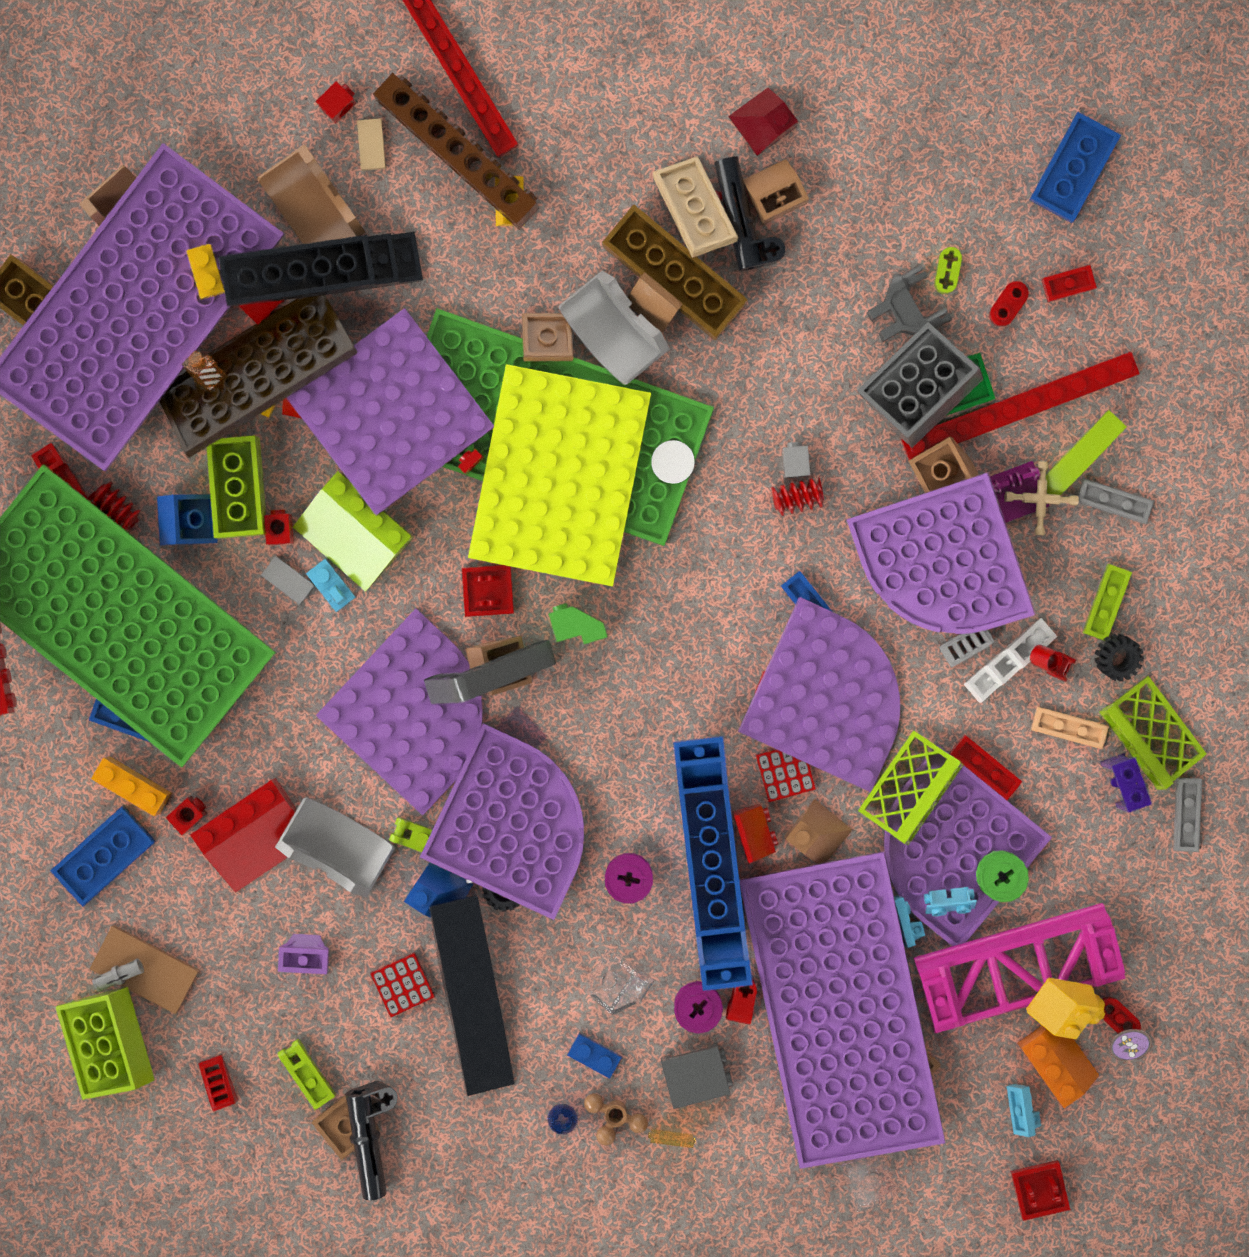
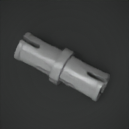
(118, 975)

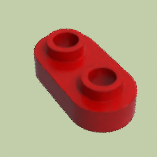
(1008, 303)
(1119, 1016)

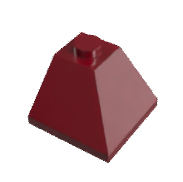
(764, 120)

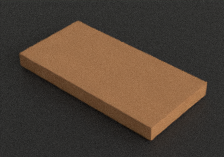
(164, 976)

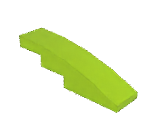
(1083, 453)

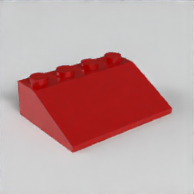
(244, 837)

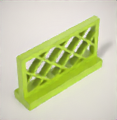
(1134, 741)
(927, 801)

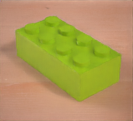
(236, 487)

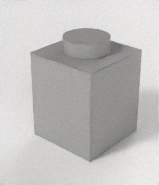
(795, 460)

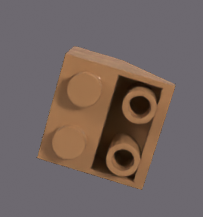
(775, 191)

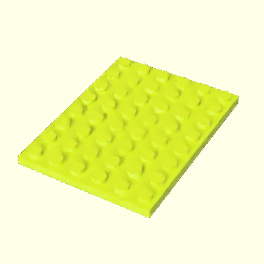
(559, 475)

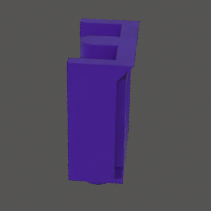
(1129, 781)

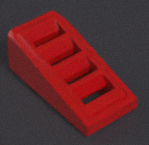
(226, 1080)

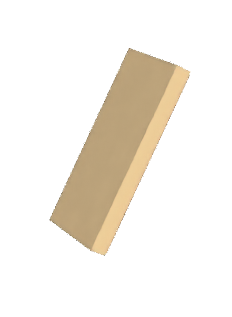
(695, 206)

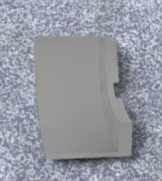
(611, 330)
(336, 845)

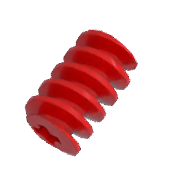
(798, 496)
(115, 506)

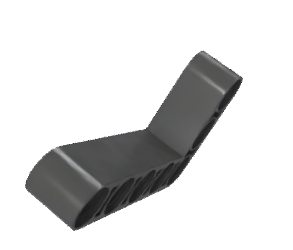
(491, 675)

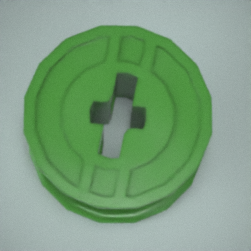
(1016, 879)

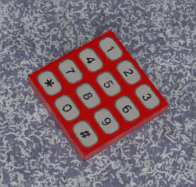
(784, 775)
(402, 984)

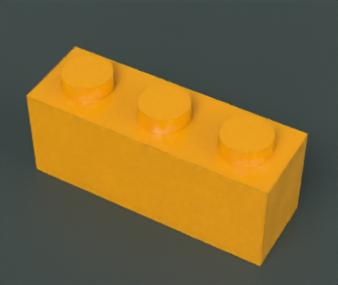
(131, 785)

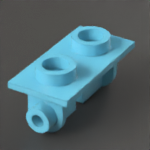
(959, 901)

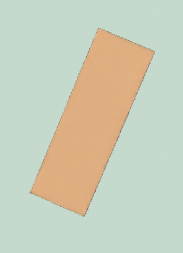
(1069, 727)

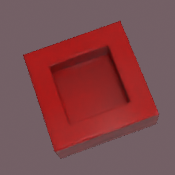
(469, 460)

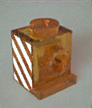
(203, 370)

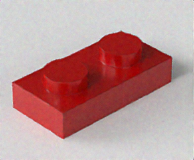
(1069, 283)

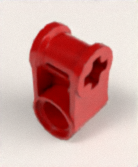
(1052, 661)
(741, 1004)

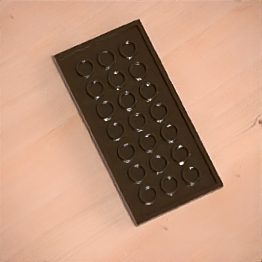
(260, 371)

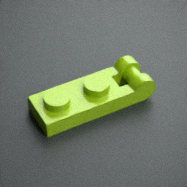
(418, 837)
(306, 1075)

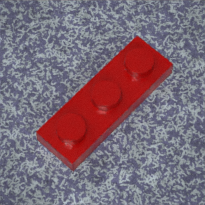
(985, 767)

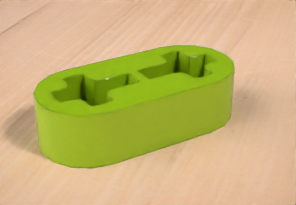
(953, 271)

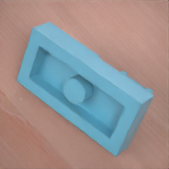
(330, 585)
(910, 930)
(1022, 1114)

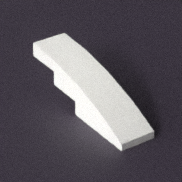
(1009, 660)

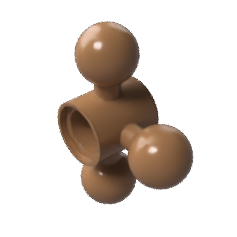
(606, 1135)

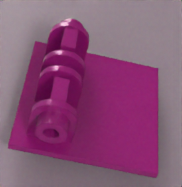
(1019, 481)

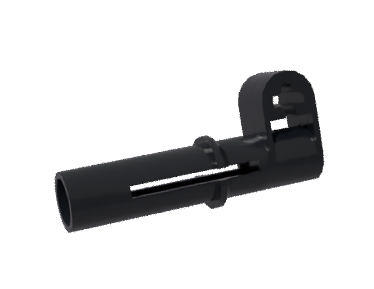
(746, 248)
(365, 1135)

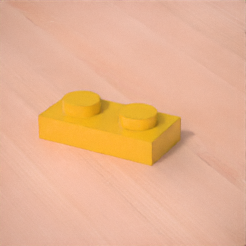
(205, 271)

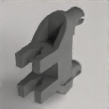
(903, 308)

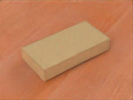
(371, 144)

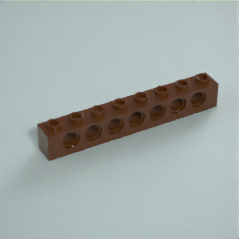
(388, 96)

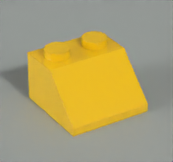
(1064, 1007)

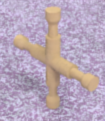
(1041, 498)

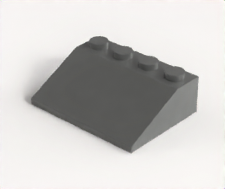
(920, 384)

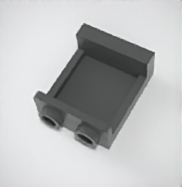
(696, 1076)

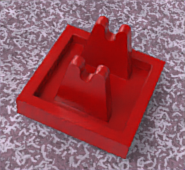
(487, 590)
(1040, 1190)

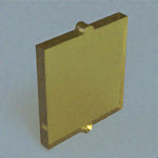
(671, 1138)

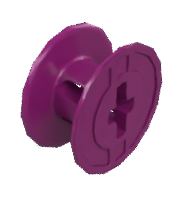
(619, 888)
(700, 1021)

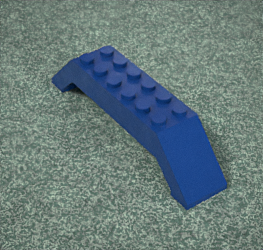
(712, 863)

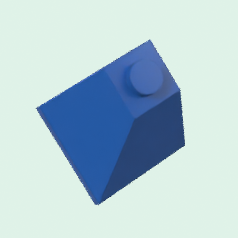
(436, 887)

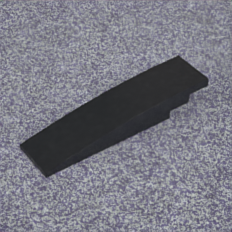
(320, 268)
(471, 994)

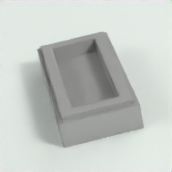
(288, 580)

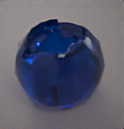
(568, 1112)

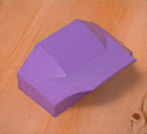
(304, 955)

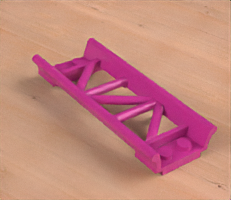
(1095, 936)

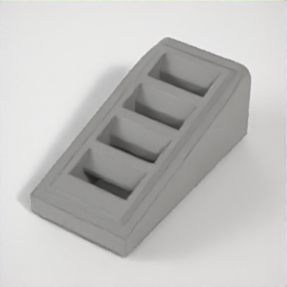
(988, 640)

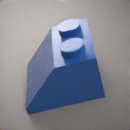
(185, 519)

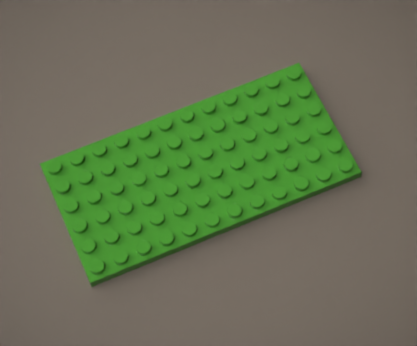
(479, 361)
(120, 618)

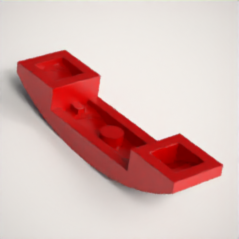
(54, 460)

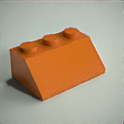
(1059, 1064)

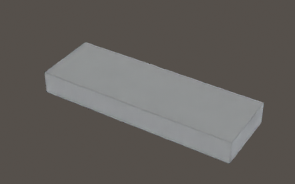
(1115, 501)
(1187, 814)

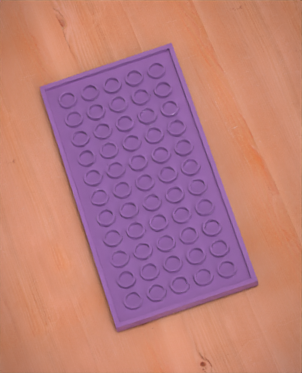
(128, 309)
(842, 1010)

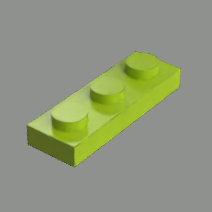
(1107, 602)

